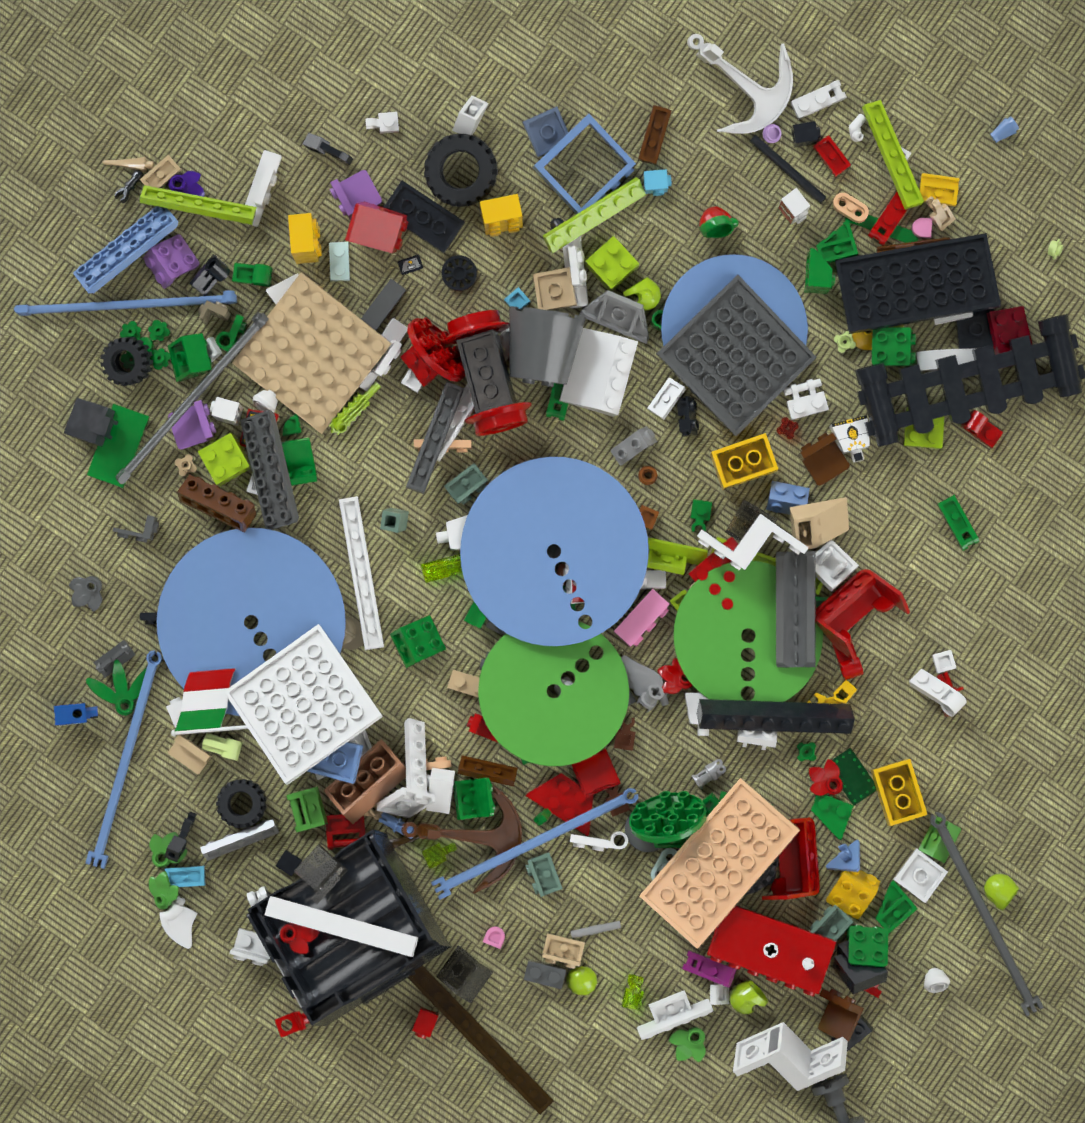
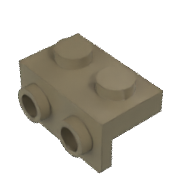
(218, 310)

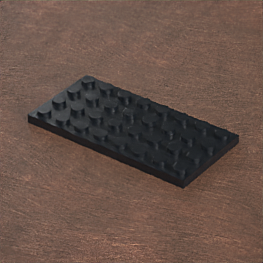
(917, 283)

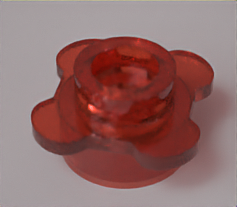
(785, 422)

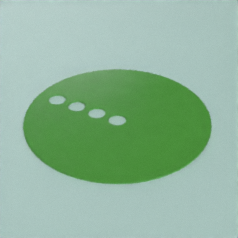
(711, 641)
(548, 728)

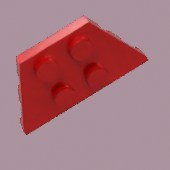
(563, 799)

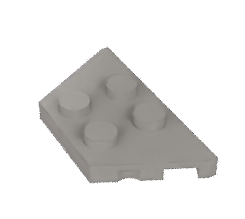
(619, 315)

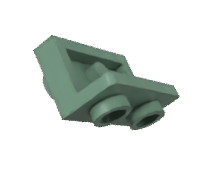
(466, 484)
(544, 874)
(833, 924)

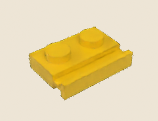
(939, 187)

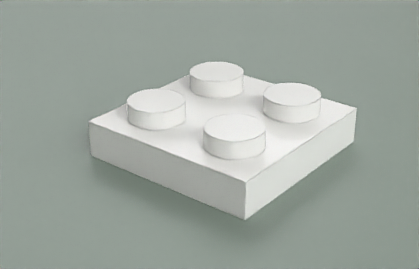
(920, 875)

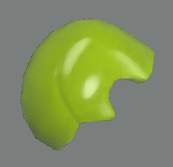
(581, 980)

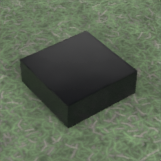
(288, 862)

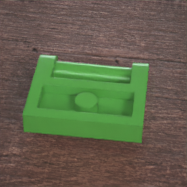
(311, 806)

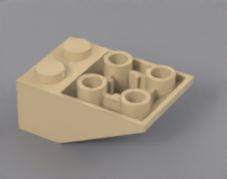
(819, 521)

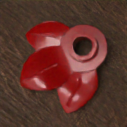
(673, 676)
(823, 777)
(300, 937)

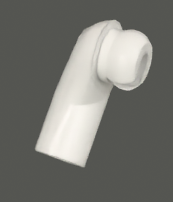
(855, 128)

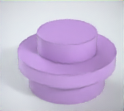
(772, 133)

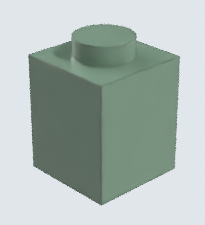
(394, 520)

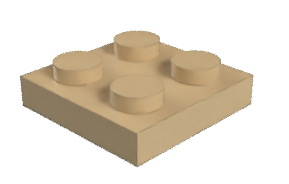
(554, 289)

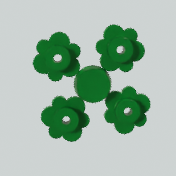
(154, 335)

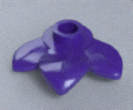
(189, 183)

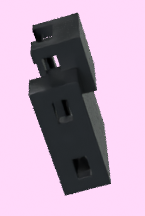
(90, 422)
(855, 976)

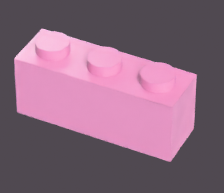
(642, 618)

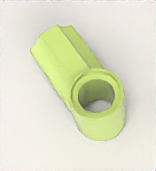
(226, 747)

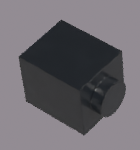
(805, 134)

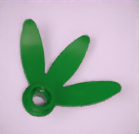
(120, 684)

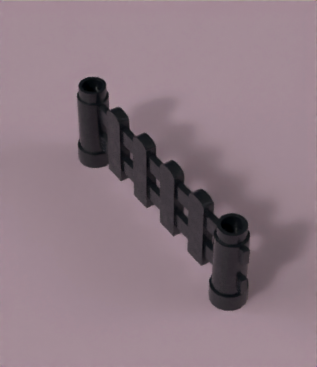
(1057, 345)

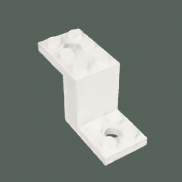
(751, 542)
(790, 1056)

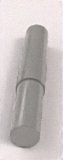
(595, 929)

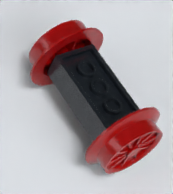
(487, 372)

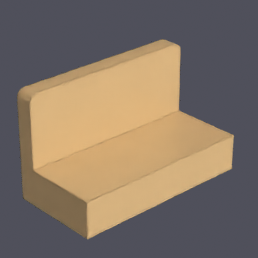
(189, 754)

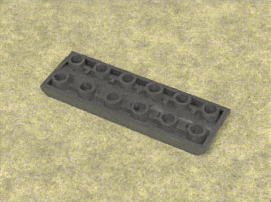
(269, 470)
(796, 609)

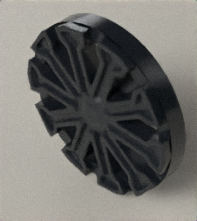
(459, 273)

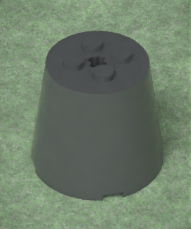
(543, 345)

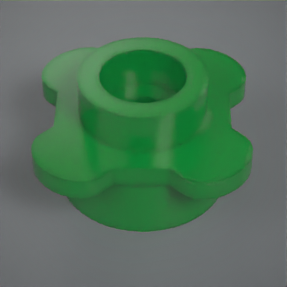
(811, 751)

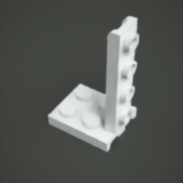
(414, 798)

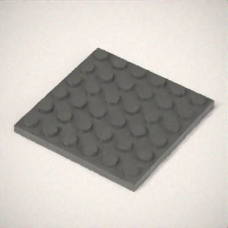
(736, 355)

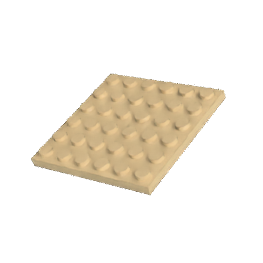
(312, 353)

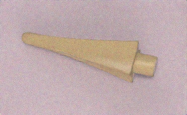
(135, 163)

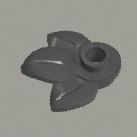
(84, 594)

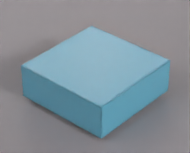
(517, 299)

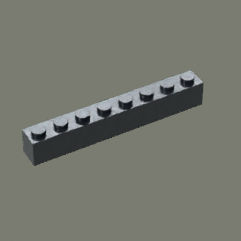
(775, 716)

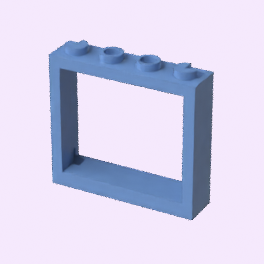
(612, 184)

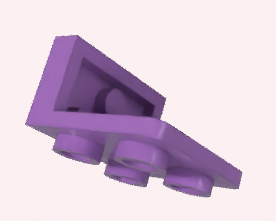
(355, 190)
(170, 260)
(194, 426)

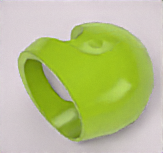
(647, 292)
(1000, 890)
(747, 995)

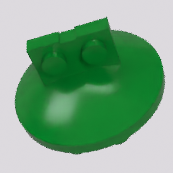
(668, 818)

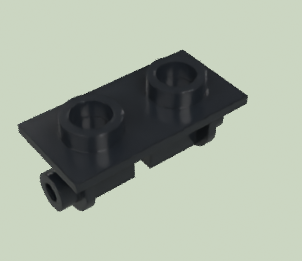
(689, 425)

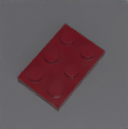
(1007, 325)

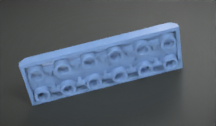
(125, 249)

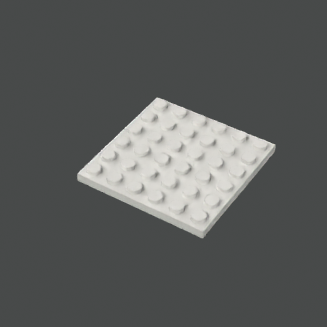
(303, 704)

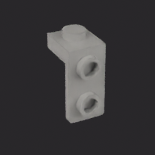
(633, 445)

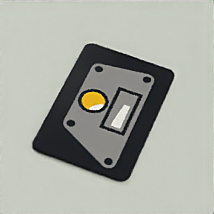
(410, 264)

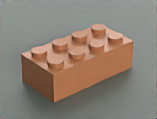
(377, 775)

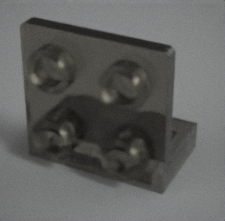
(320, 872)

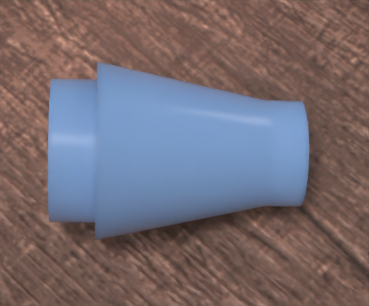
(1004, 129)

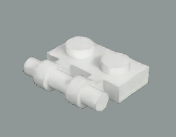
(806, 405)

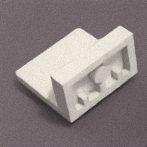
(249, 947)

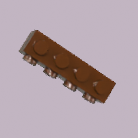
(217, 503)

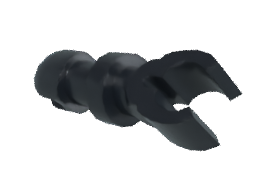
(129, 185)

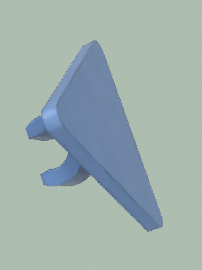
(847, 859)

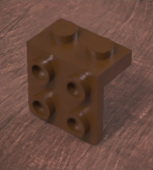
(823, 459)
(840, 1015)

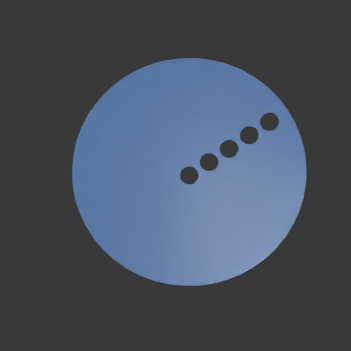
(546, 505)
(239, 577)

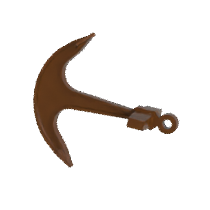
(502, 838)

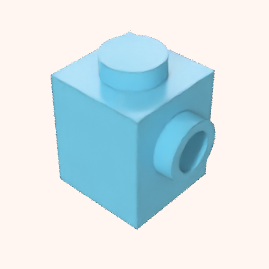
(656, 182)

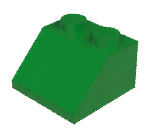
(818, 274)
(189, 357)

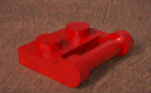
(341, 825)

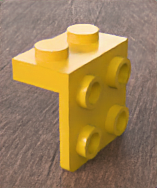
(853, 892)

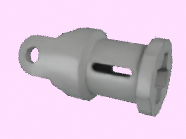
(649, 698)
(711, 772)

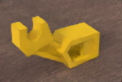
(846, 686)

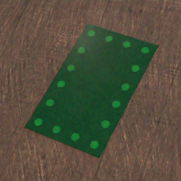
(855, 778)

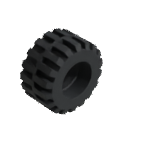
(112, 364)
(229, 815)

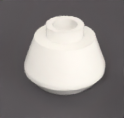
(265, 400)
(936, 981)

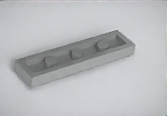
(235, 841)

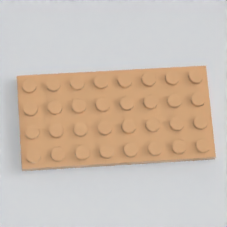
(719, 863)

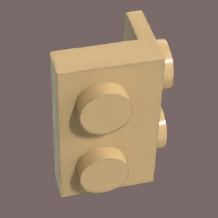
(563, 950)

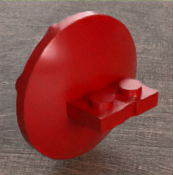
(429, 355)

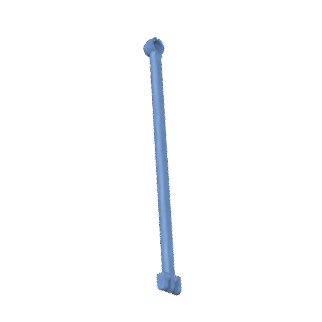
(228, 297)
(532, 843)
(98, 854)

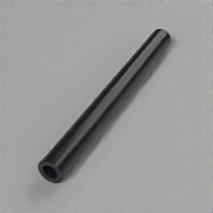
(788, 169)

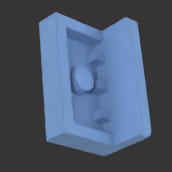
(784, 496)

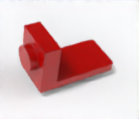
(478, 726)

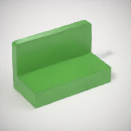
(933, 843)

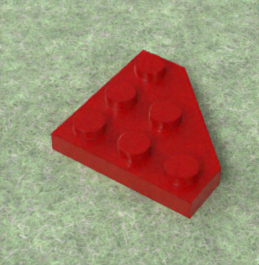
(711, 562)

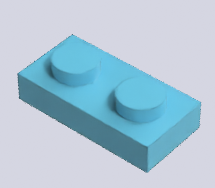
(186, 876)

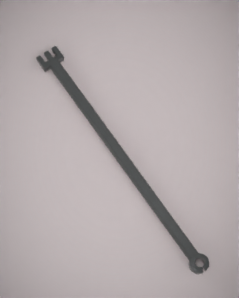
(259, 321)
(1029, 1001)

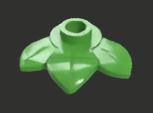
(159, 846)
(162, 890)
(687, 1046)

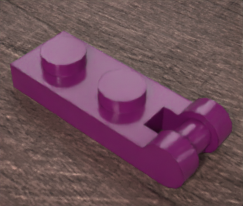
(709, 969)

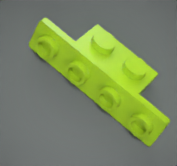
(673, 556)

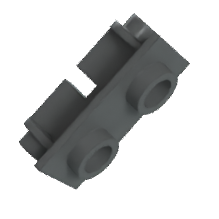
(121, 652)

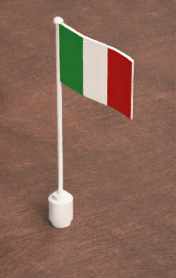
(205, 703)

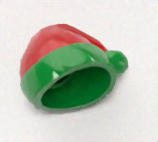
(717, 223)

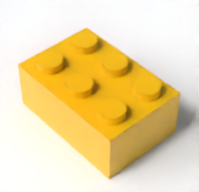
(501, 215)
(304, 238)
(744, 461)
(898, 792)

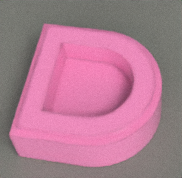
(922, 227)
(494, 937)

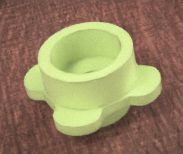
(1055, 249)
(841, 346)

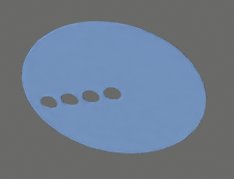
(709, 277)

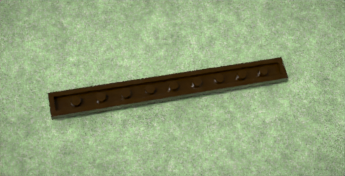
(481, 1039)

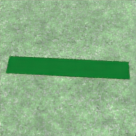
(899, 233)

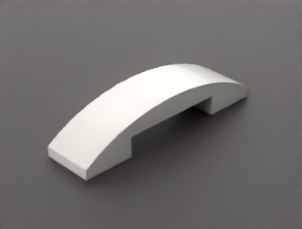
(927, 359)

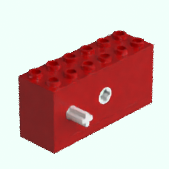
(800, 954)

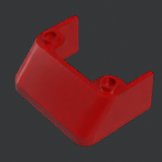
(852, 603)
(798, 865)

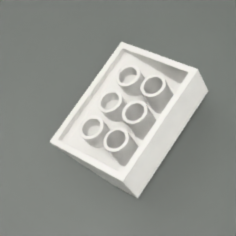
(599, 372)

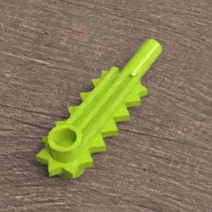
(354, 409)

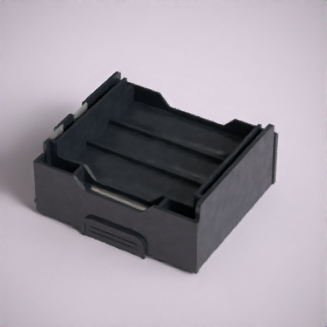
(342, 971)

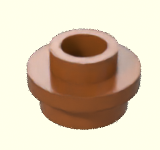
(652, 471)

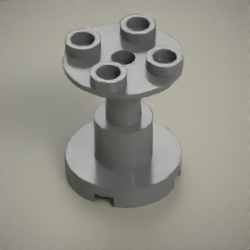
(835, 1097)

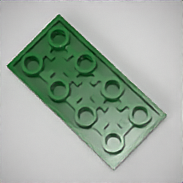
(122, 448)

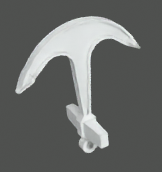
(767, 102)

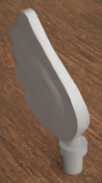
(642, 677)

